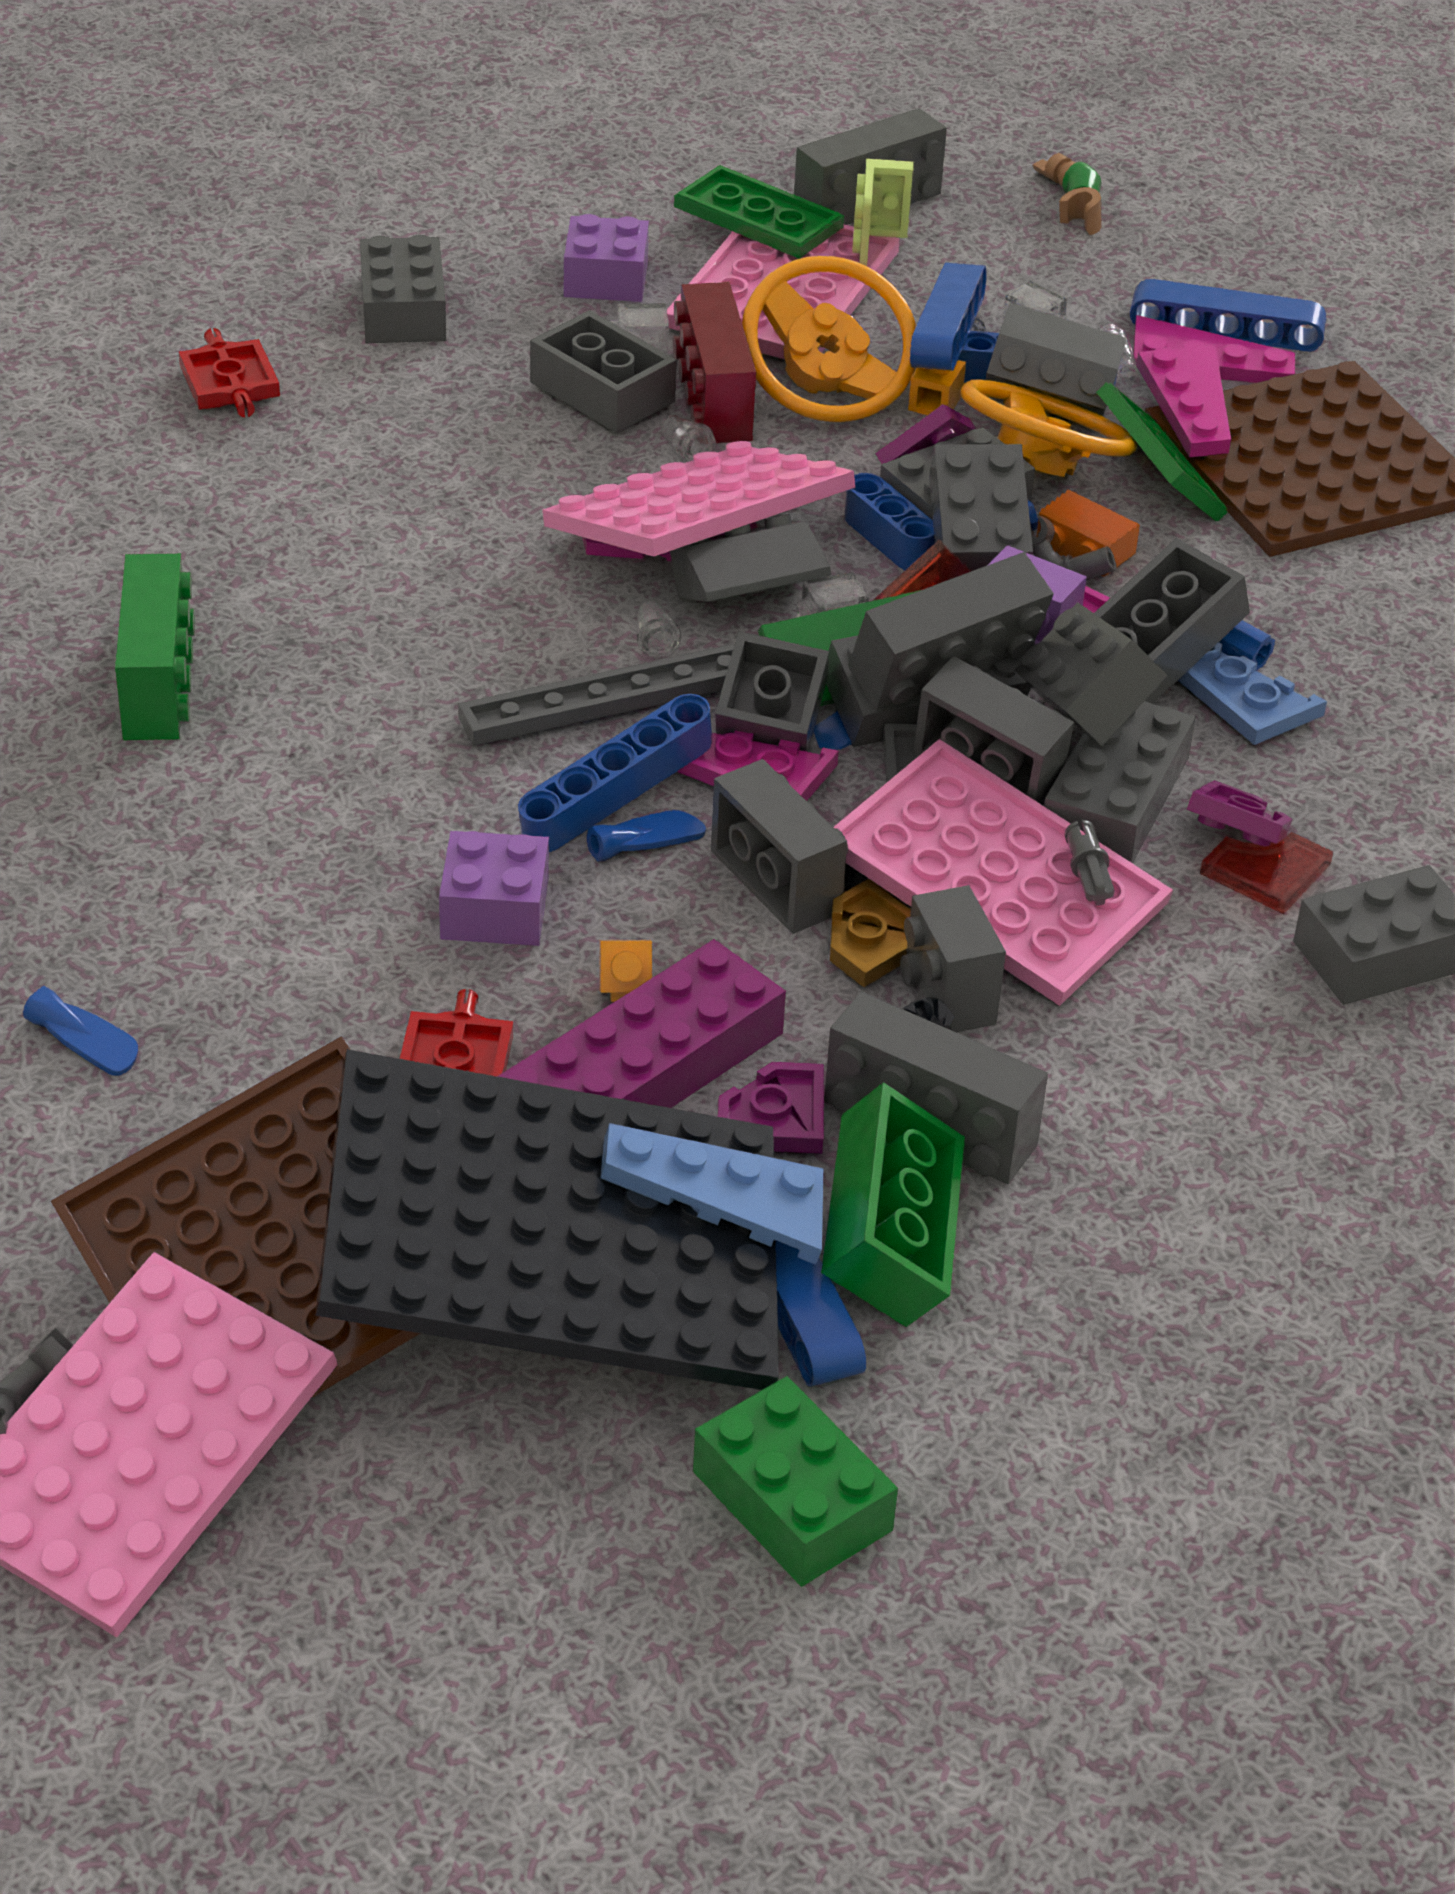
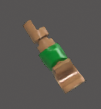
(1081, 187)

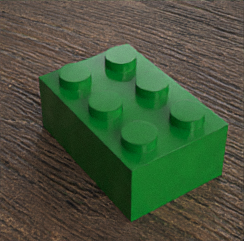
(794, 1480)

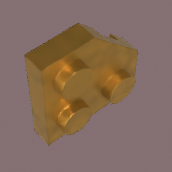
(867, 932)

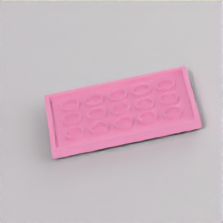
(748, 262)
(697, 498)
(959, 826)
(145, 1438)

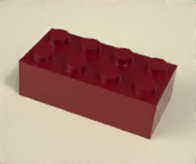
(715, 361)

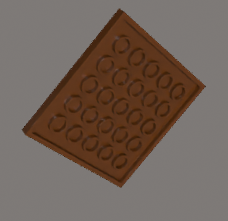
(1323, 460)
(236, 1205)

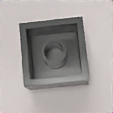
(772, 690)
(954, 956)

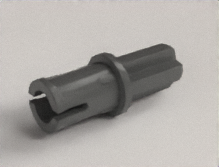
(1089, 862)

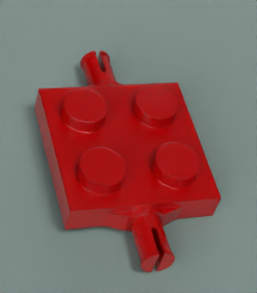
(229, 373)
(459, 1038)

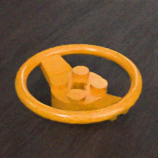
(806, 329)
(1045, 440)

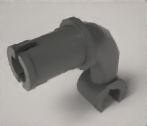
(1089, 564)
(28, 1376)

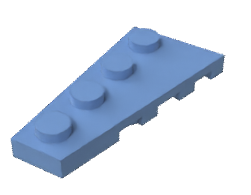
(1248, 699)
(751, 1190)

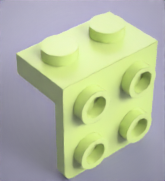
(881, 203)

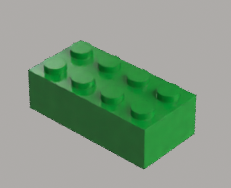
(154, 647)
(894, 1205)

